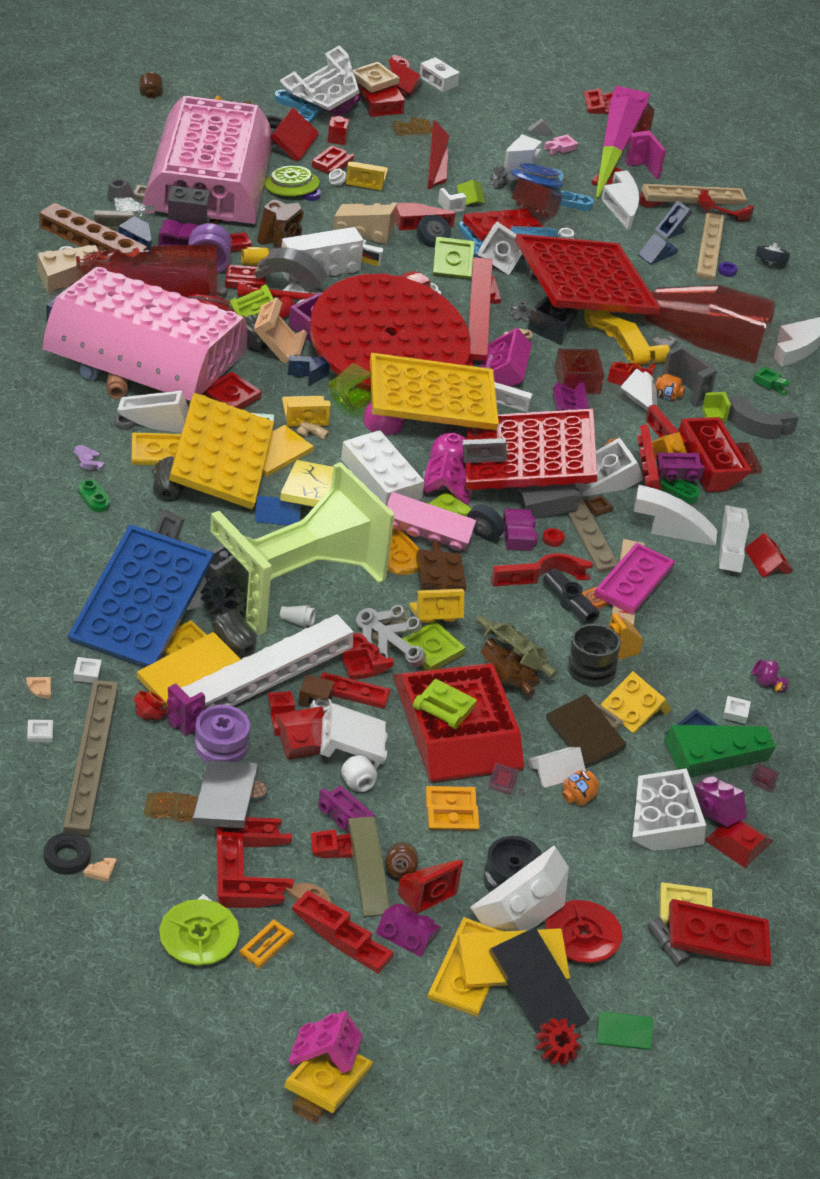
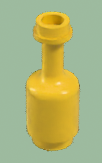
(252, 255)

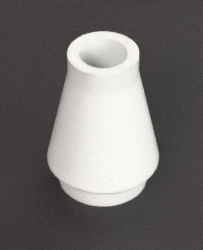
(298, 615)

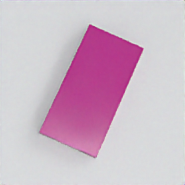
(634, 578)

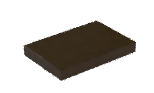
(585, 727)

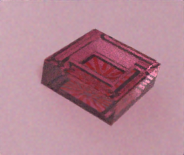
(764, 777)
(503, 778)

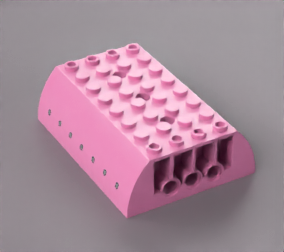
(144, 333)

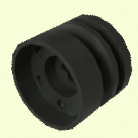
(594, 654)

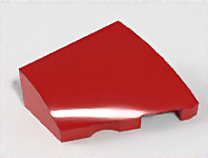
(620, 371)
(364, 659)

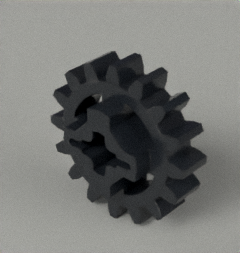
(223, 596)

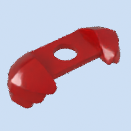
(707, 204)

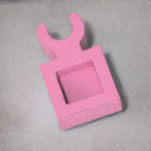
(562, 144)

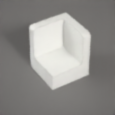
(452, 202)

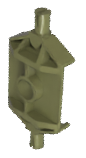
(533, 655)

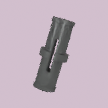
(662, 934)

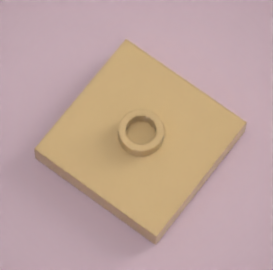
(375, 77)

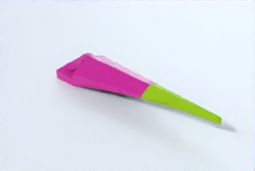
(624, 115)

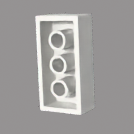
(334, 250)
(381, 467)

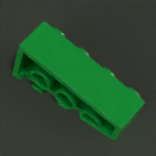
(717, 748)

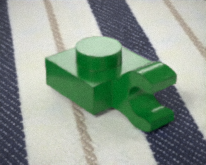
(771, 378)

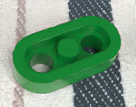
(680, 489)
(94, 495)

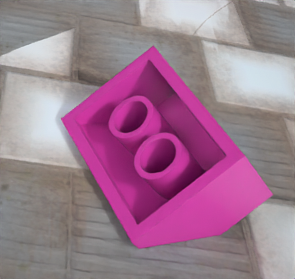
(508, 357)

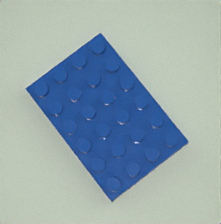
(141, 596)

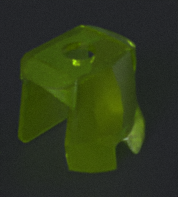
(342, 384)

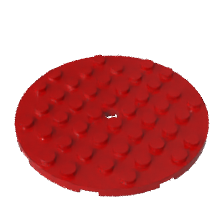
(359, 311)

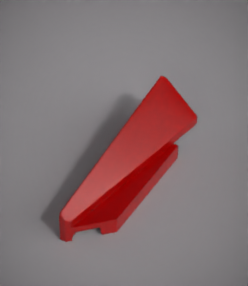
(438, 156)

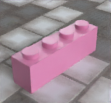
(430, 522)

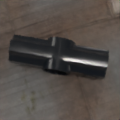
(571, 596)

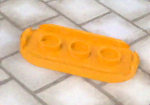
(402, 554)

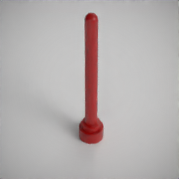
(244, 289)

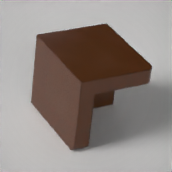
(315, 688)

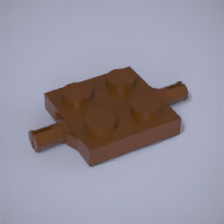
(440, 569)
(509, 667)

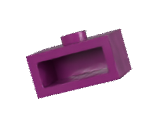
(720, 801)

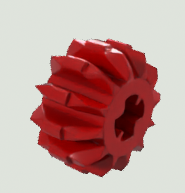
(549, 1046)

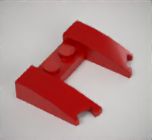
(232, 887)

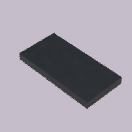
(537, 980)

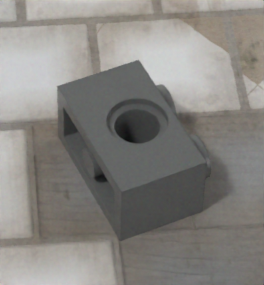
(224, 565)

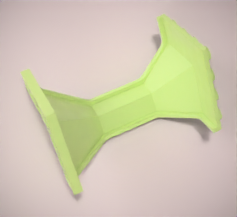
(343, 527)

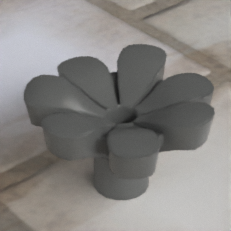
(499, 177)
(520, 312)

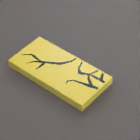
(307, 483)

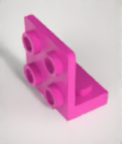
(646, 150)
(447, 471)
(334, 1035)

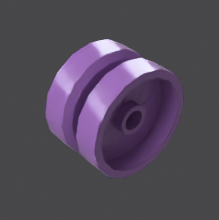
(216, 235)
(222, 734)

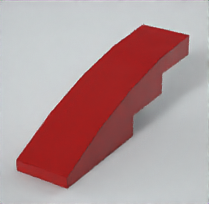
(342, 933)

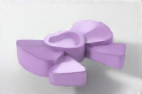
(86, 455)

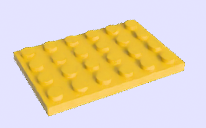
(433, 391)
(222, 451)

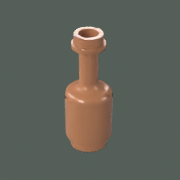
(116, 386)

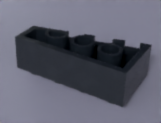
(551, 321)

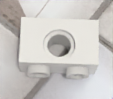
(439, 74)

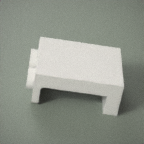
(353, 734)

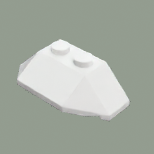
(527, 895)

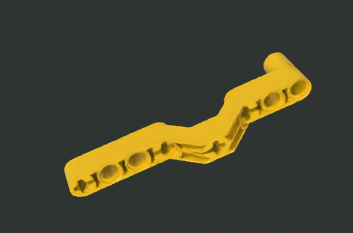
(627, 337)

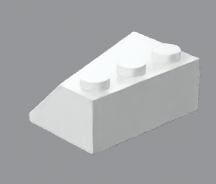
(667, 812)

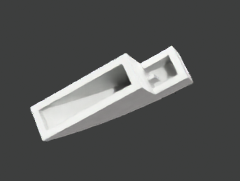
(622, 198)
(797, 341)
(156, 411)
(674, 517)
(733, 538)

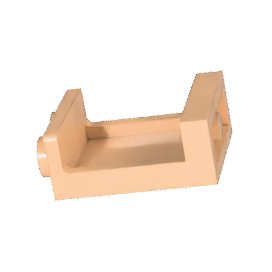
(277, 333)

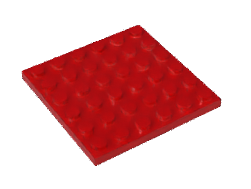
(587, 274)
(541, 450)

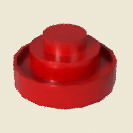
(149, 705)

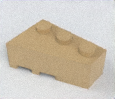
(371, 221)
(59, 267)

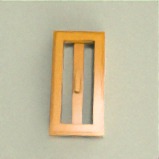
(253, 958)

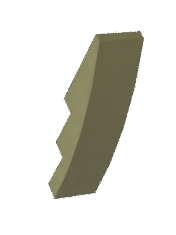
(368, 866)

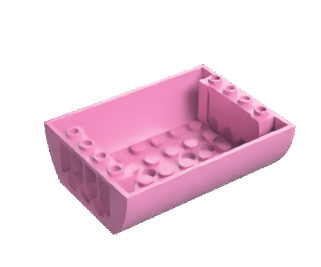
(213, 146)

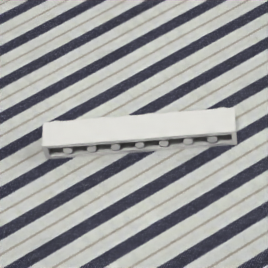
(274, 663)

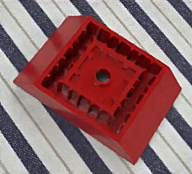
(480, 741)

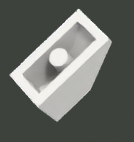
(641, 389)

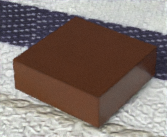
(598, 505)

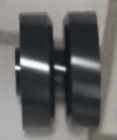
(506, 858)

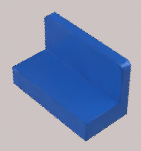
(275, 511)

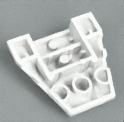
(327, 86)

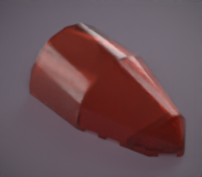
(171, 267)
(715, 318)

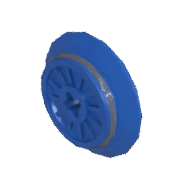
(537, 174)

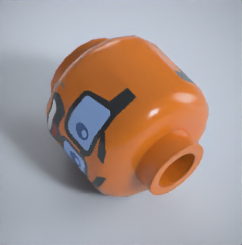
(669, 387)
(580, 788)

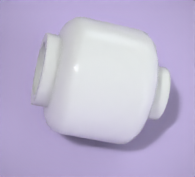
(359, 773)

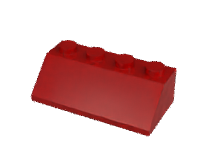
(717, 452)

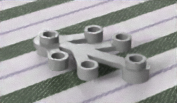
(389, 632)

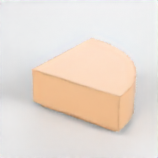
(40, 686)
(101, 870)

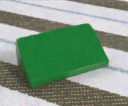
(624, 1030)

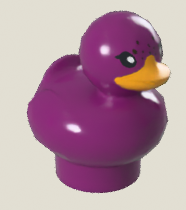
(767, 675)

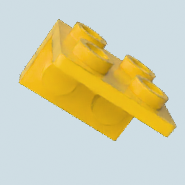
(366, 175)
(306, 409)
(438, 605)
(635, 702)

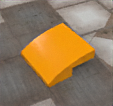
(452, 808)

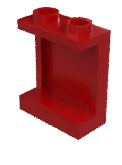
(384, 101)

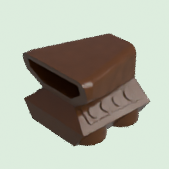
(280, 222)

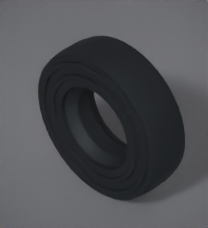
(67, 840)

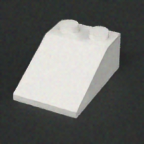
(615, 470)

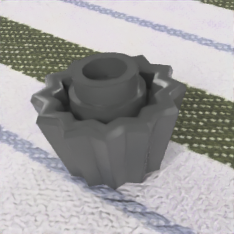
(119, 189)

